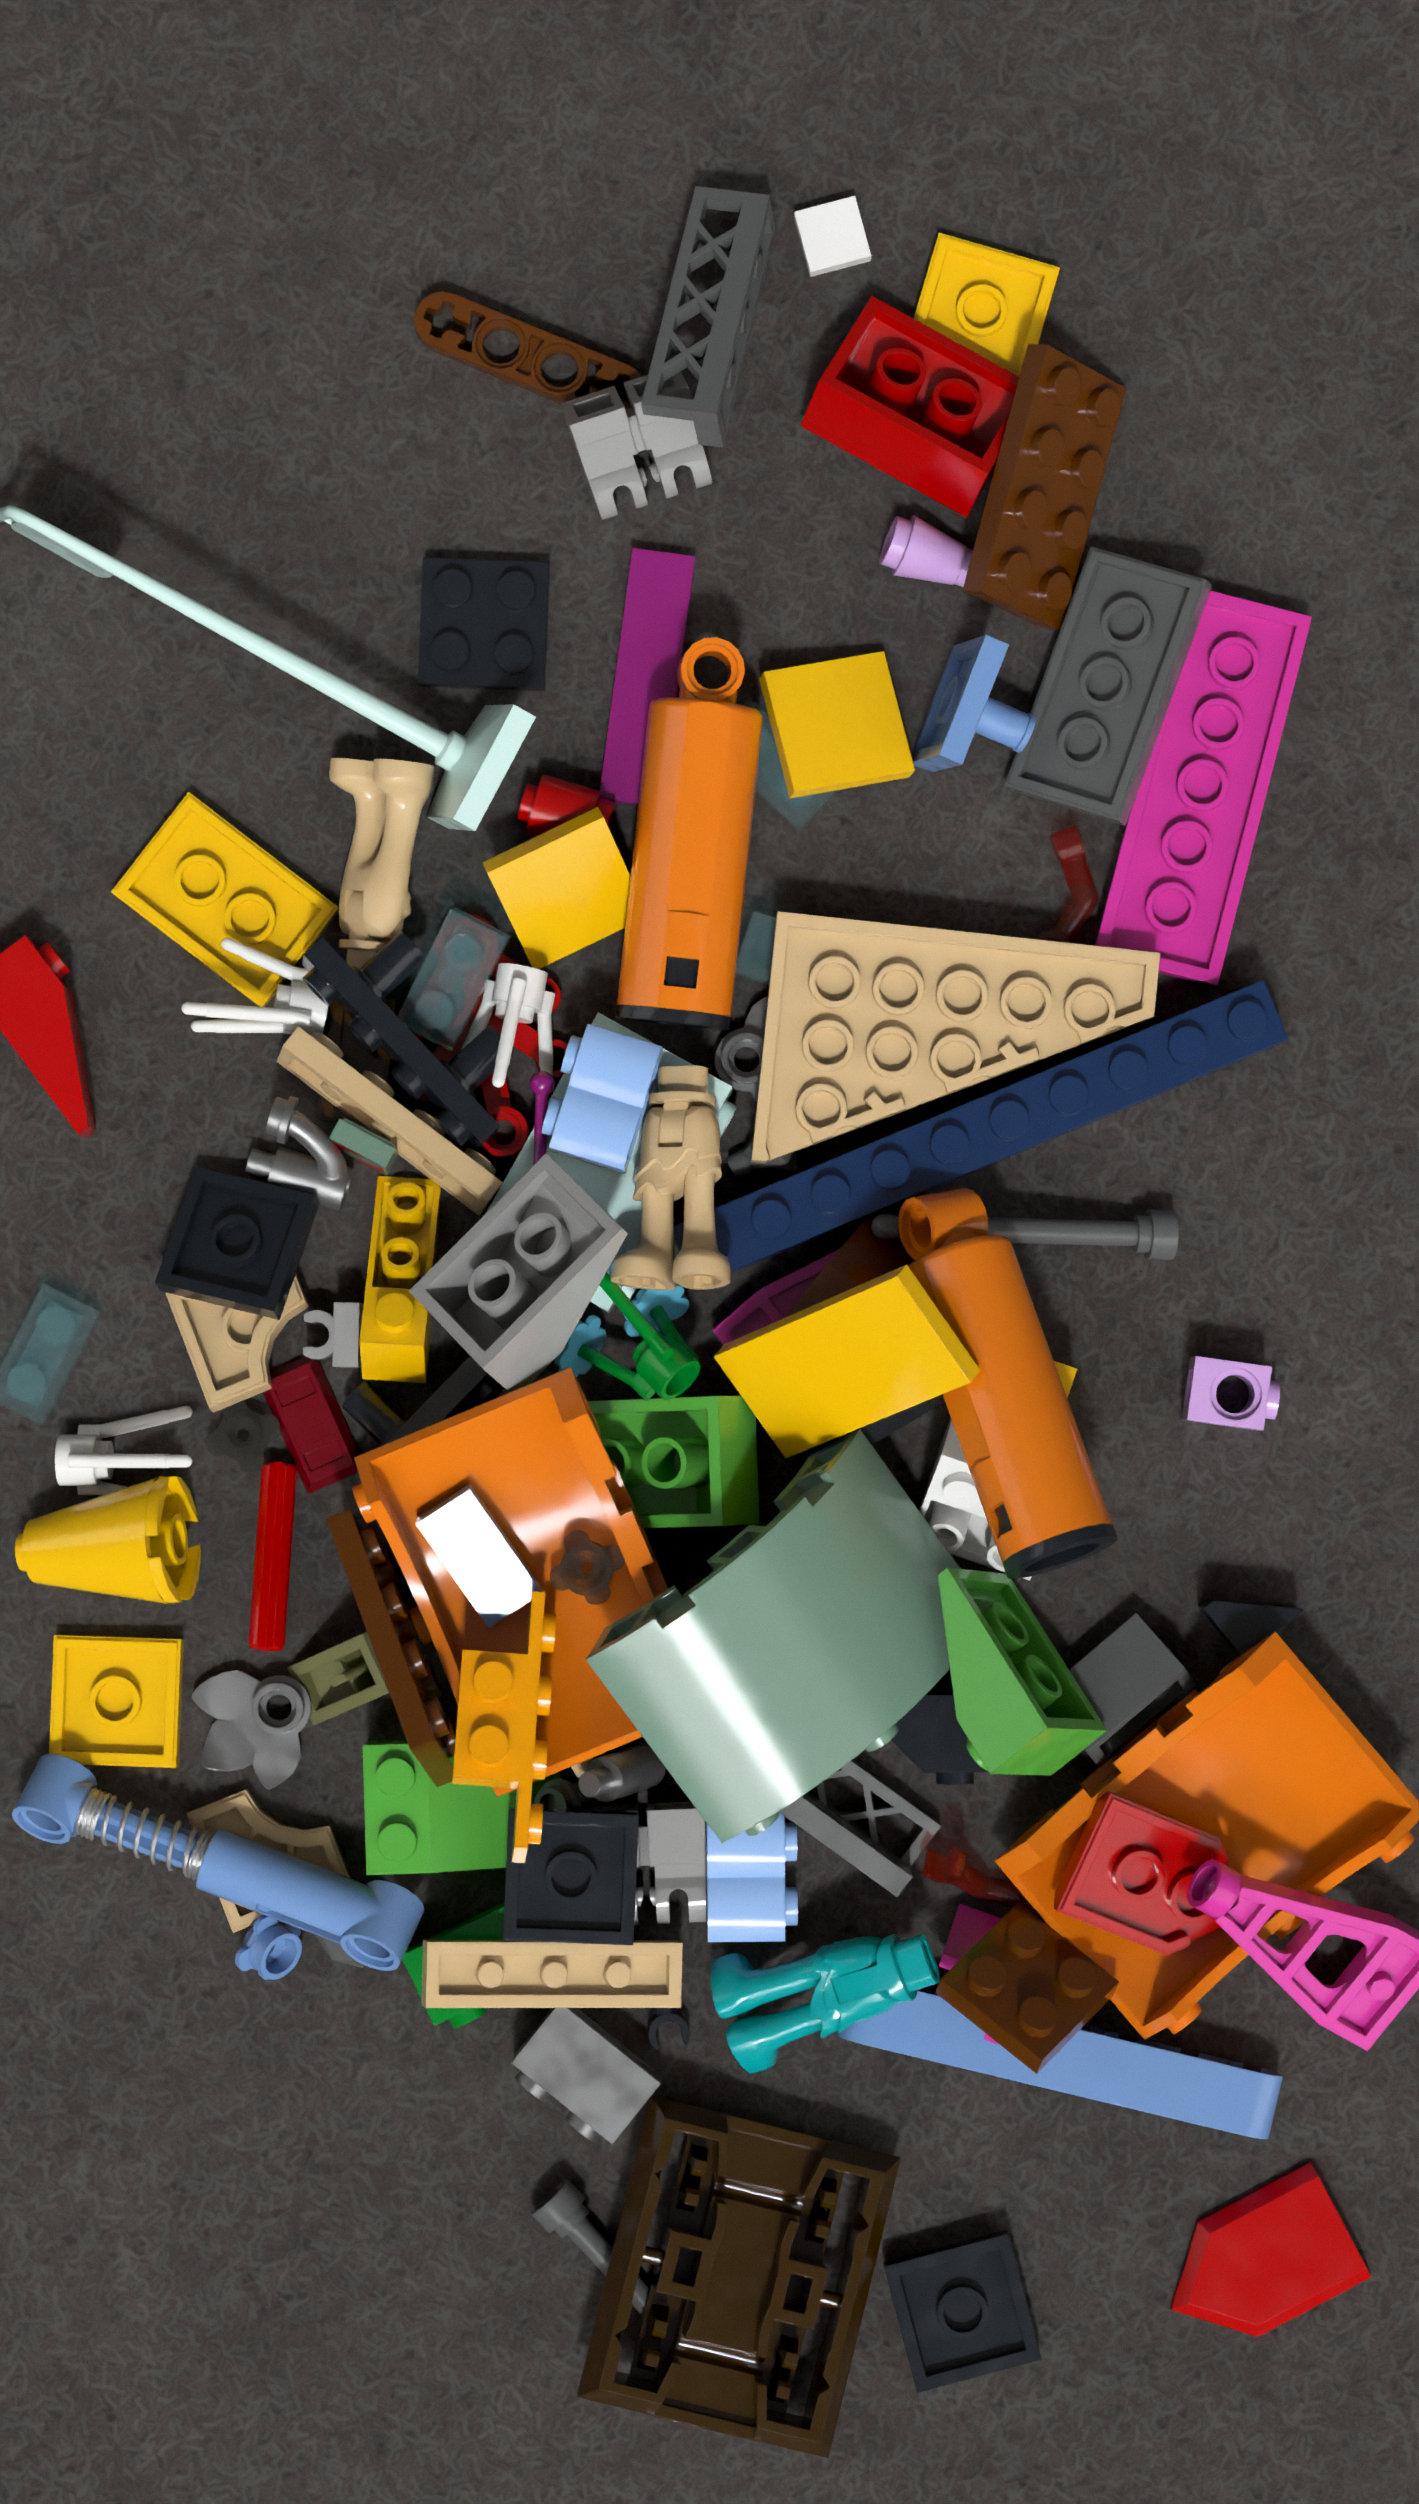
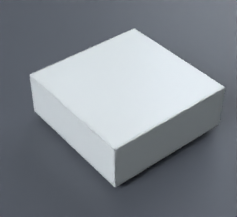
(832, 236)

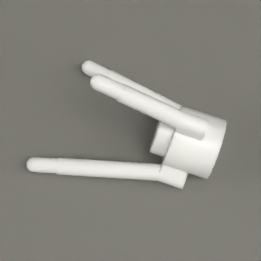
(517, 996)
(292, 1007)
(86, 1459)

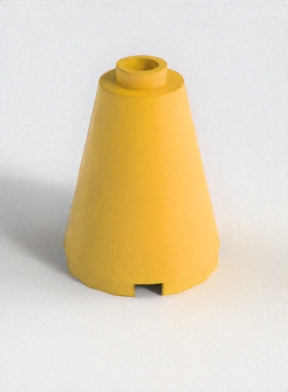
(118, 1544)

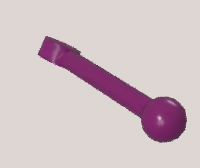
(541, 1084)

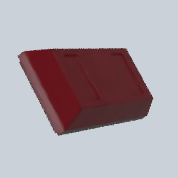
(312, 1424)

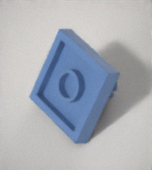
(964, 708)

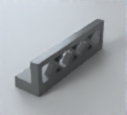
(731, 323)
(853, 1842)

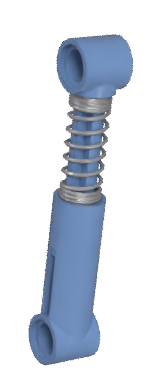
(367, 1919)

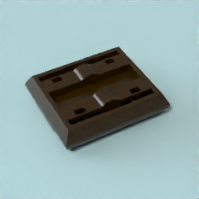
(738, 2277)

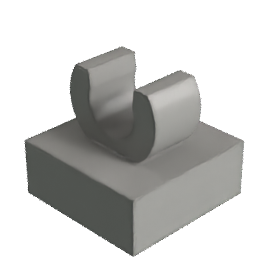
(344, 1335)

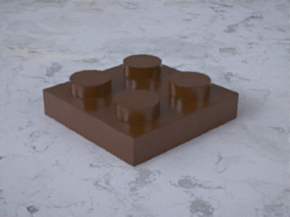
(1027, 1987)

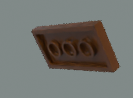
(1044, 487)
(394, 1638)

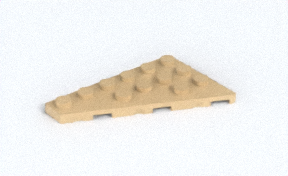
(906, 1014)

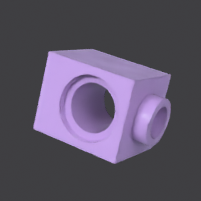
(1201, 1386)

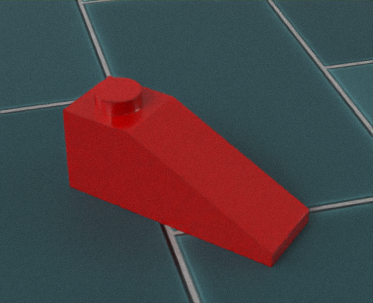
(43, 1027)

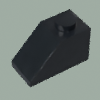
(936, 1740)

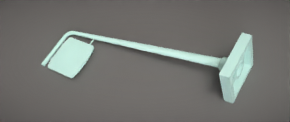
(471, 762)

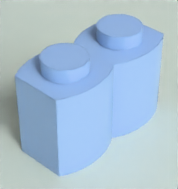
(603, 1098)
(748, 1885)

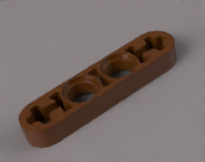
(534, 349)

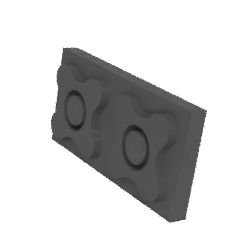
(1109, 685)

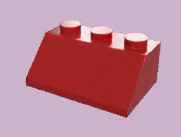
(914, 406)

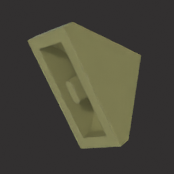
(341, 1678)

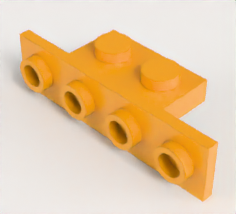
(498, 1722)

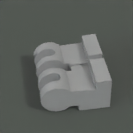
(610, 436)
(677, 1849)

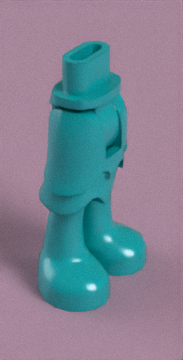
(852, 1984)

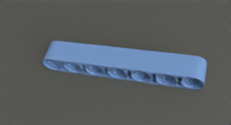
(1090, 2065)

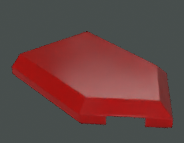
(1136, 1875)
(1269, 2257)

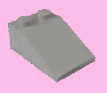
(523, 1274)

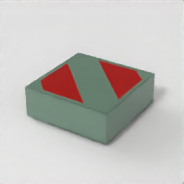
(364, 1146)

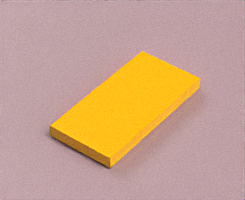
(847, 1362)

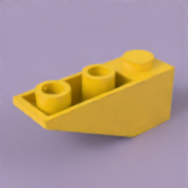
(402, 1250)

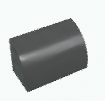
(1129, 1685)

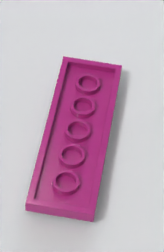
(1205, 790)

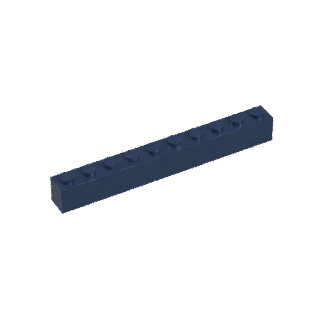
(996, 1126)

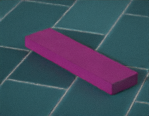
(646, 662)

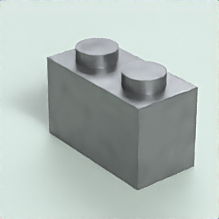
(585, 2073)

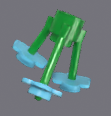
(662, 1359)

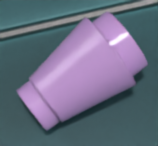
(924, 553)

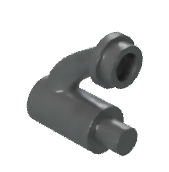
(321, 1174)
(605, 1779)

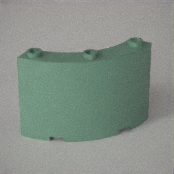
(791, 1646)

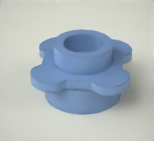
(270, 1948)

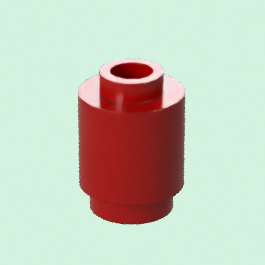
(558, 802)

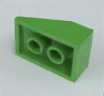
(684, 1458)
(1009, 1679)
(429, 1827)

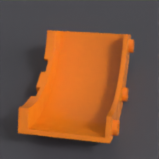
(541, 1476)
(1266, 1771)

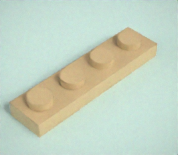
(370, 1104)
(551, 1974)

